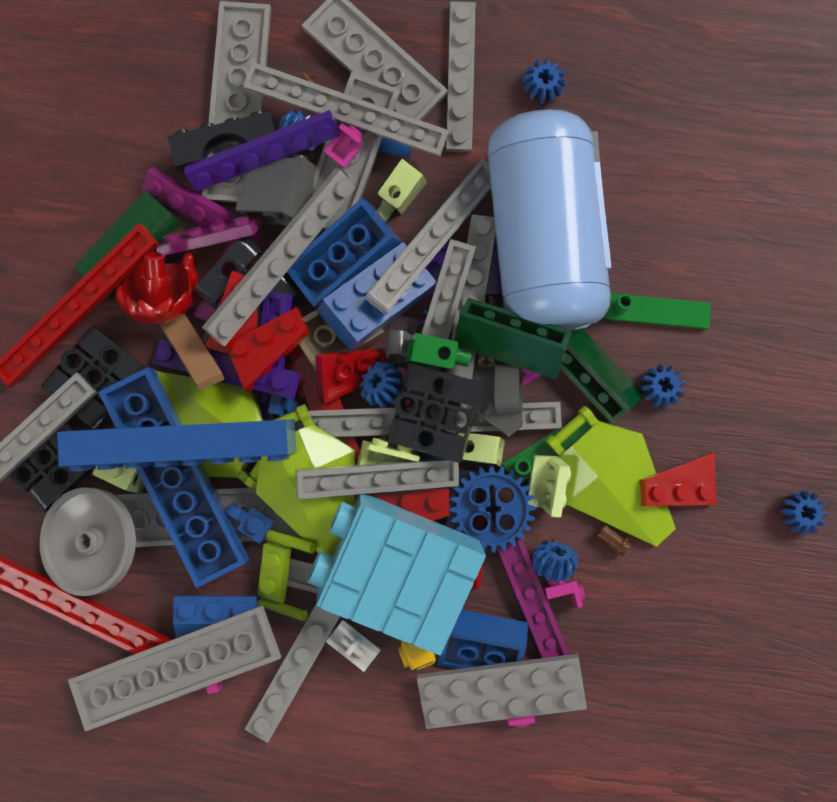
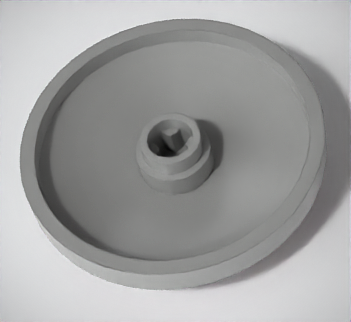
(87, 541)

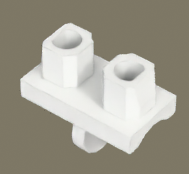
(353, 645)

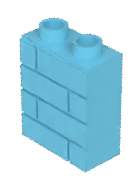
(396, 572)

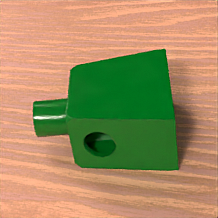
(424, 351)

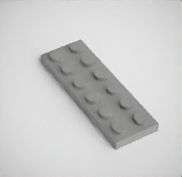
(371, 53)
(361, 166)
(502, 691)

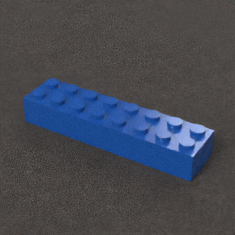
(169, 444)
(178, 492)

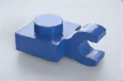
(282, 406)
(253, 523)

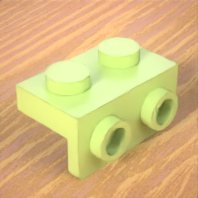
(380, 452)
(548, 483)

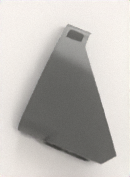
(502, 388)

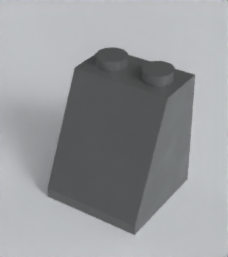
(278, 190)

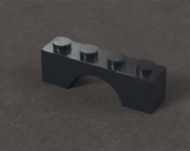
(197, 144)

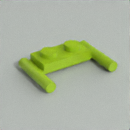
(275, 572)

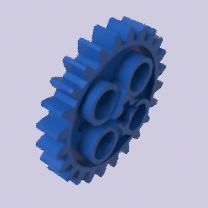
(517, 507)

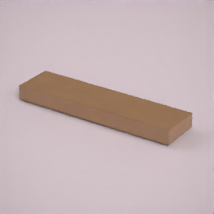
(192, 353)

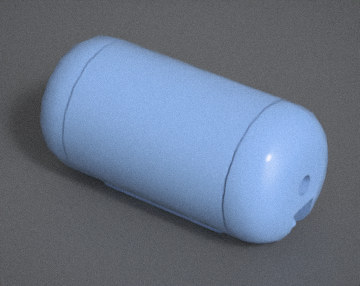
(550, 219)

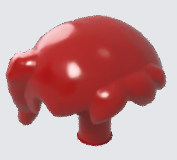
(159, 290)

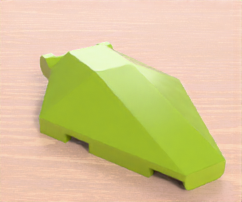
(214, 405)
(607, 476)
(277, 482)

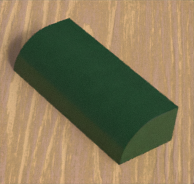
(143, 211)
(511, 338)
(599, 377)

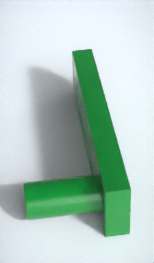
(658, 311)
(522, 461)

